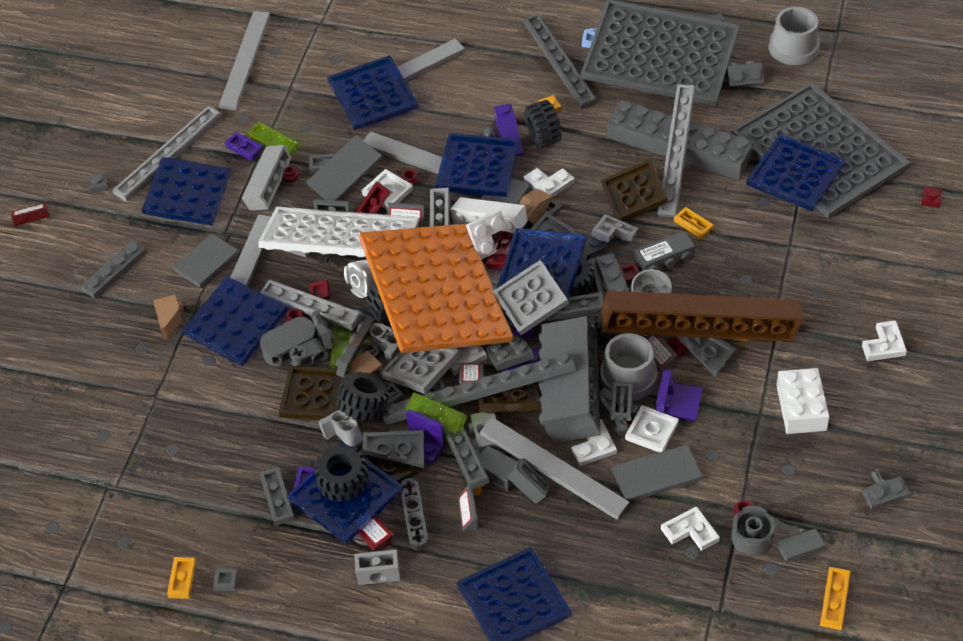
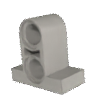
(385, 339)
(342, 426)

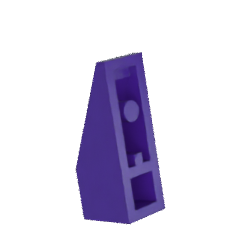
(506, 124)

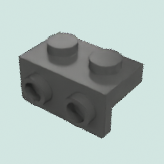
(745, 74)

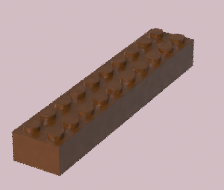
(700, 316)

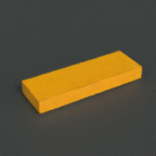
(835, 598)

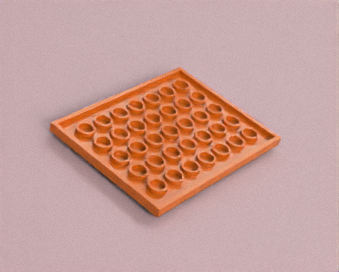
(434, 288)

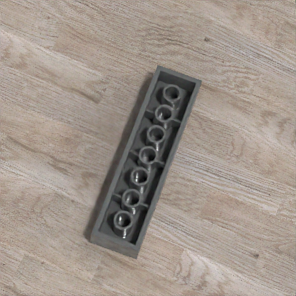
(705, 145)

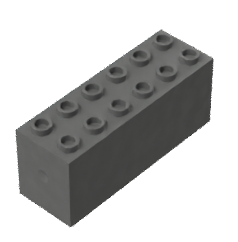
(572, 399)

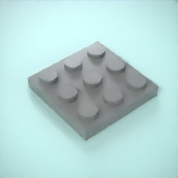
(530, 297)
(420, 369)

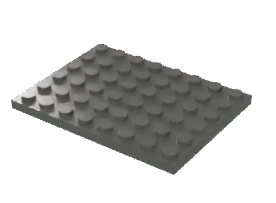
(660, 49)
(821, 122)

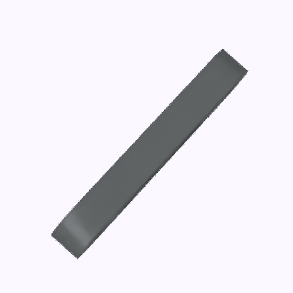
(411, 514)

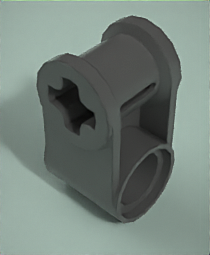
(308, 353)

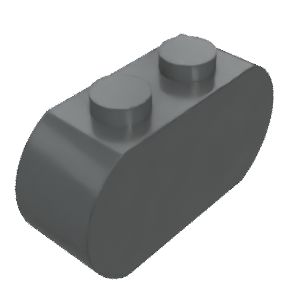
(279, 341)

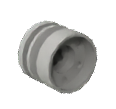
(651, 281)

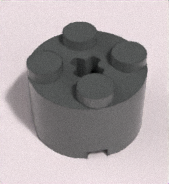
(753, 531)

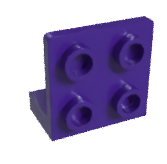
(678, 399)
(433, 434)

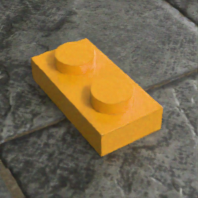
(181, 577)

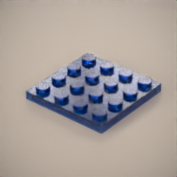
(372, 92)
(477, 164)
(795, 172)
(186, 191)
(556, 250)
(234, 320)
(346, 517)
(514, 598)

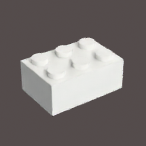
(802, 401)

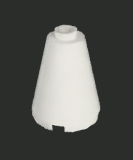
(360, 277)

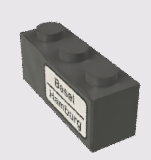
(665, 252)

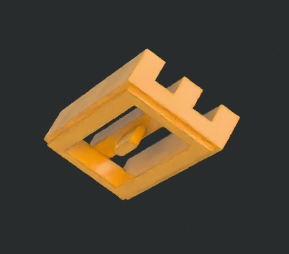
(692, 225)

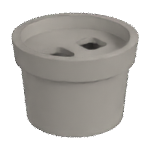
(795, 36)
(629, 360)

